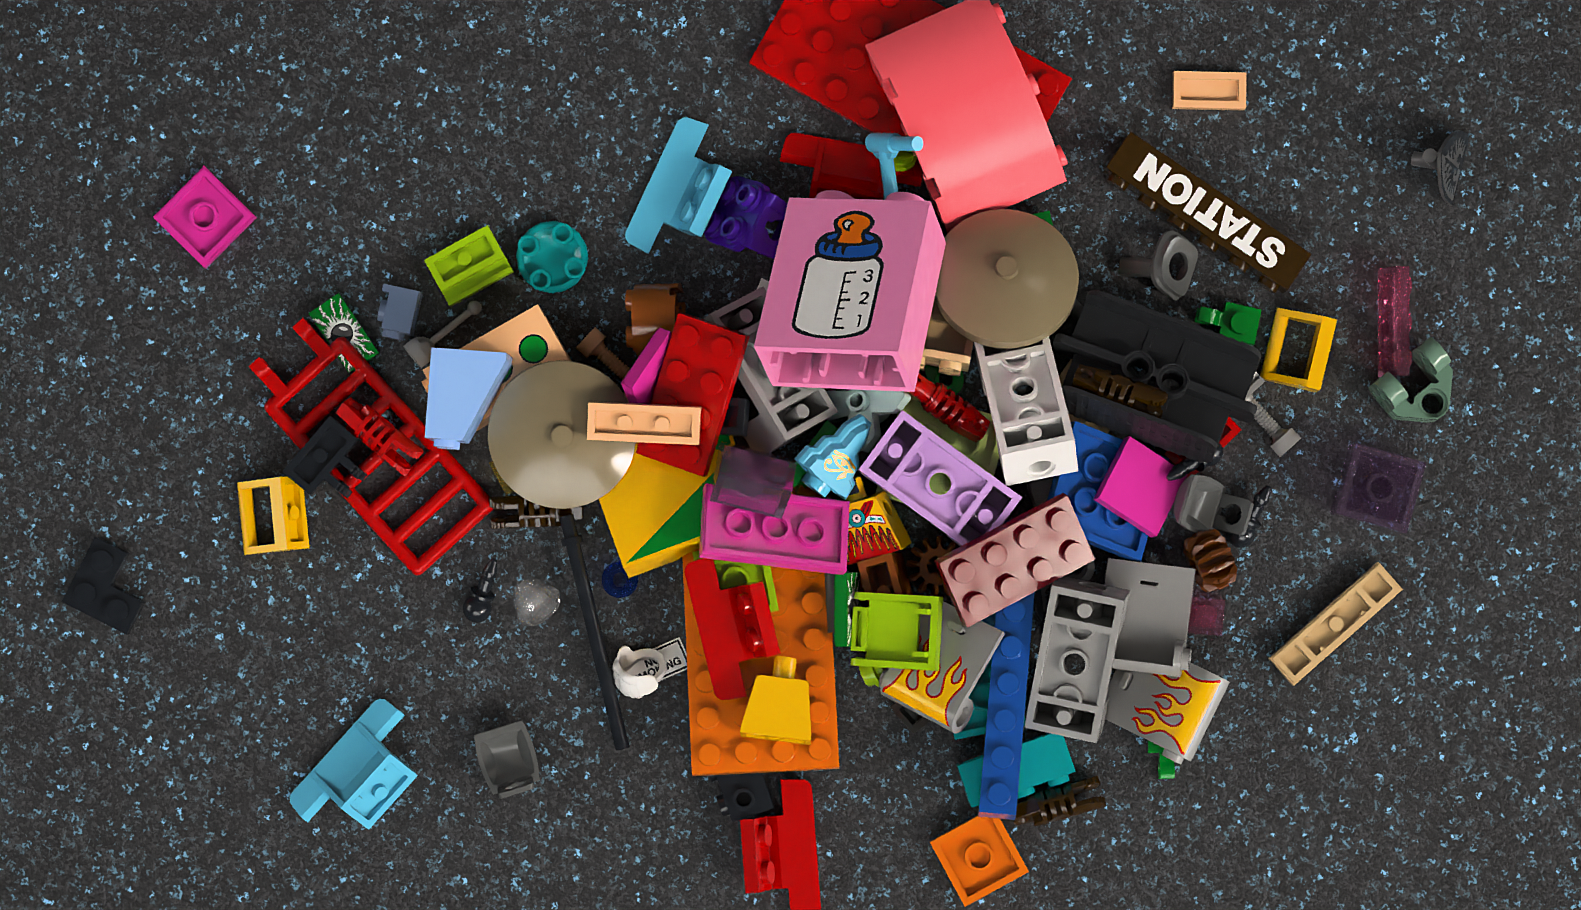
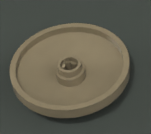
(1006, 279)
(542, 435)

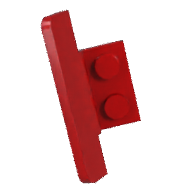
(842, 166)
(731, 624)
(783, 848)

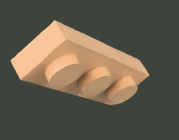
(644, 423)

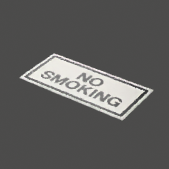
(675, 657)

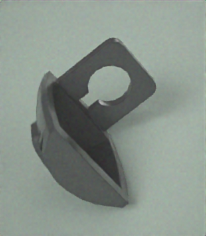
(1201, 502)
(507, 759)

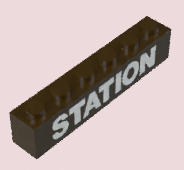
(1207, 213)

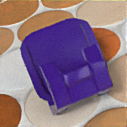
(742, 216)

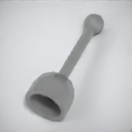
(420, 347)

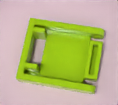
(892, 630)

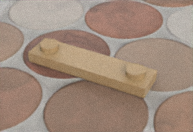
(1335, 623)

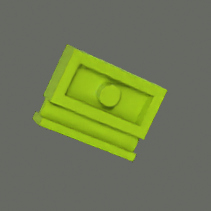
(468, 266)

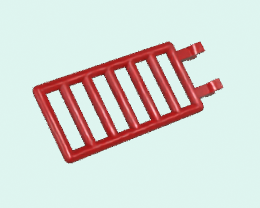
(412, 426)

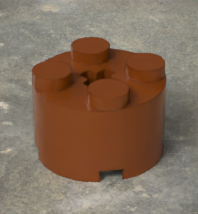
(651, 308)

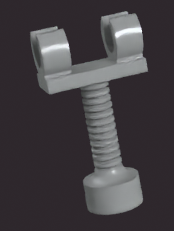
(1282, 438)

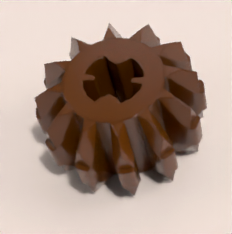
(1212, 560)
(924, 561)

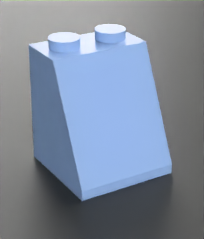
(461, 392)

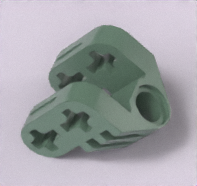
(1393, 397)

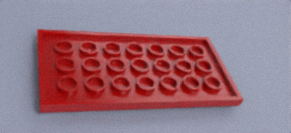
(823, 55)

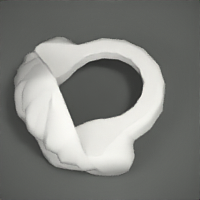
(637, 685)

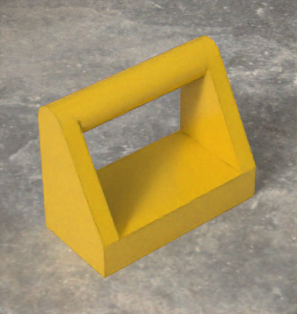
(1318, 354)
(287, 515)

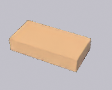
(1209, 90)

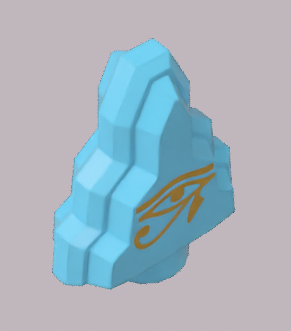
(835, 458)

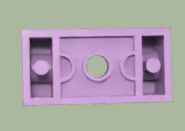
(912, 455)

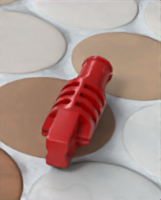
(951, 409)

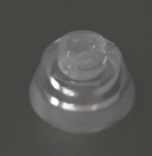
(535, 601)

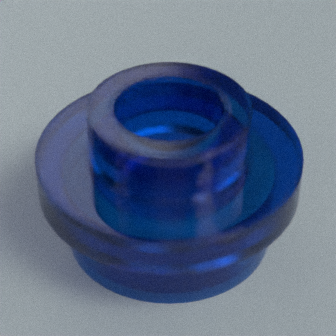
(611, 588)

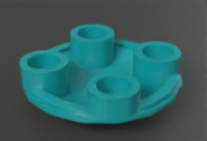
(552, 257)

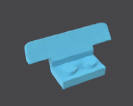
(680, 189)
(358, 771)

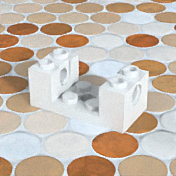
(1033, 428)

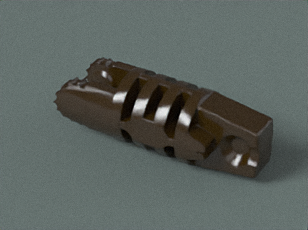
(1120, 389)
(530, 514)
(1058, 803)

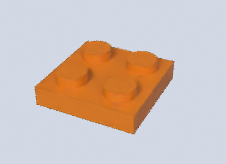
(978, 857)

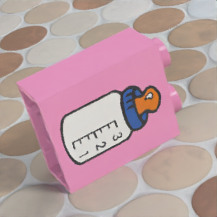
(851, 292)

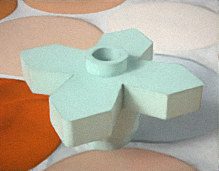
(872, 404)

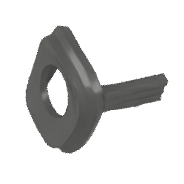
(1158, 267)

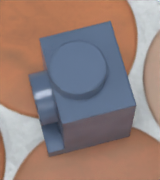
(399, 312)

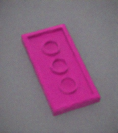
(806, 538)

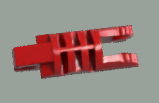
(379, 434)

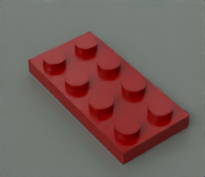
(701, 372)

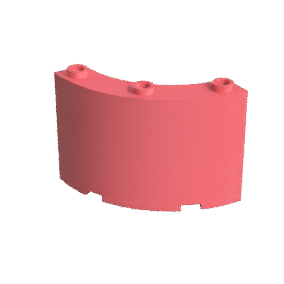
(972, 107)

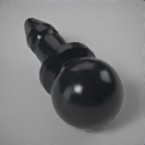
(1187, 465)
(1260, 500)
(478, 605)

